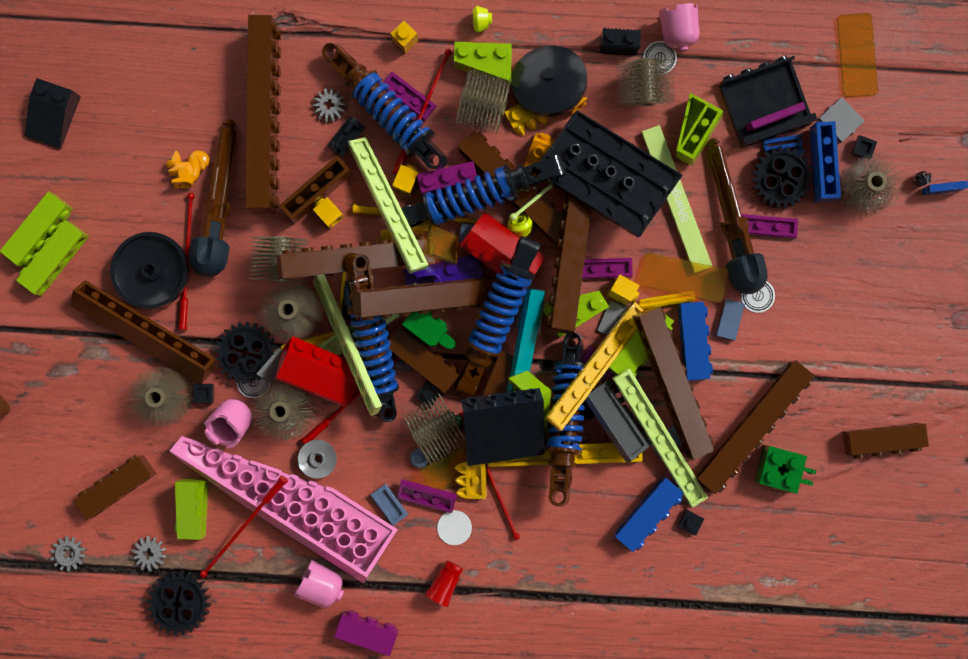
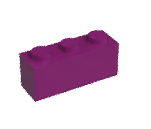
(446, 176)
(366, 632)

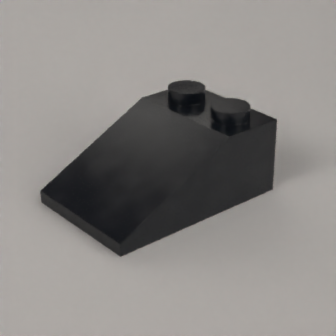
(50, 112)

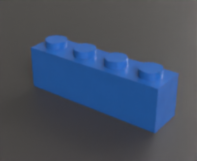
(825, 161)
(694, 340)
(648, 514)

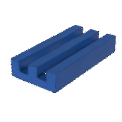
(798, 144)
(945, 187)

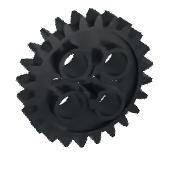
(788, 161)
(251, 336)
(162, 600)

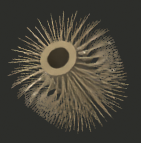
(645, 82)
(482, 101)
(869, 186)
(277, 244)
(285, 307)
(160, 396)
(290, 416)
(434, 429)

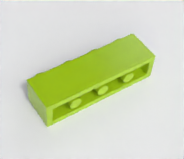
(36, 229)
(52, 258)
(633, 354)

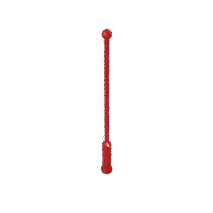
(402, 157)
(184, 301)
(326, 422)
(265, 500)
(515, 536)

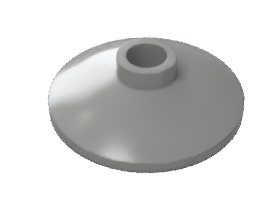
(307, 460)

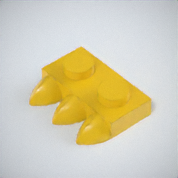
(518, 117)
(473, 480)

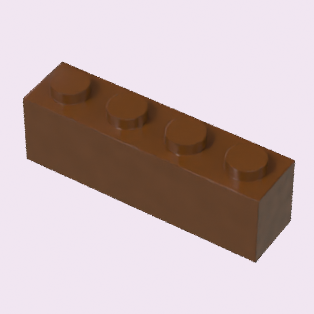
(315, 188)
(423, 360)
(500, 375)
(885, 439)
(114, 487)

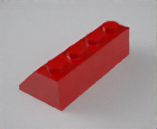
(494, 242)
(316, 371)

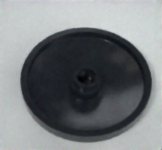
(549, 81)
(149, 270)

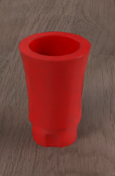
(444, 584)

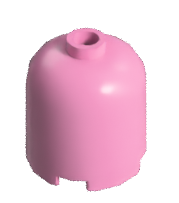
(680, 26)
(228, 423)
(319, 586)

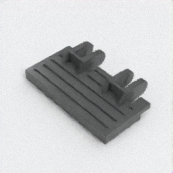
(617, 421)

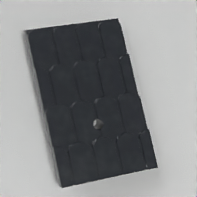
(621, 180)

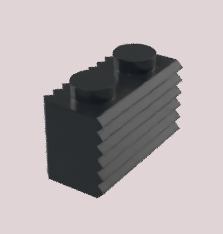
(620, 41)

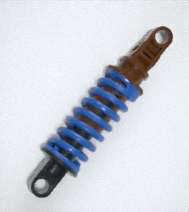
(378, 101)
(500, 314)
(372, 339)
(564, 453)

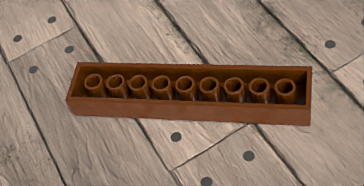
(263, 115)

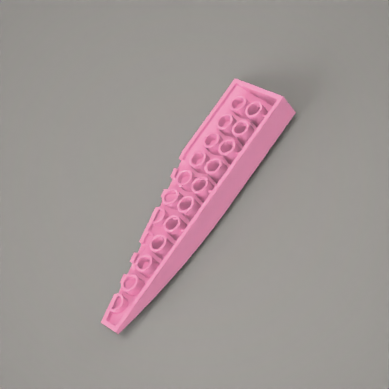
(301, 508)

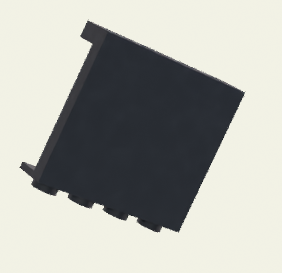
(762, 93)
(503, 426)

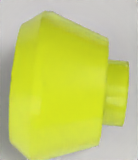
(481, 19)
(521, 226)

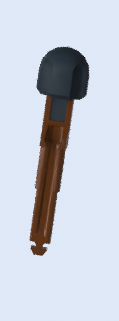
(209, 252)
(746, 269)

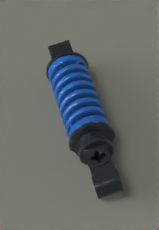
(483, 192)

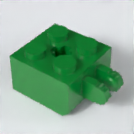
(429, 330)
(792, 472)

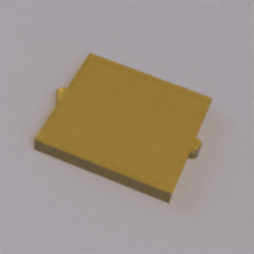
(442, 244)

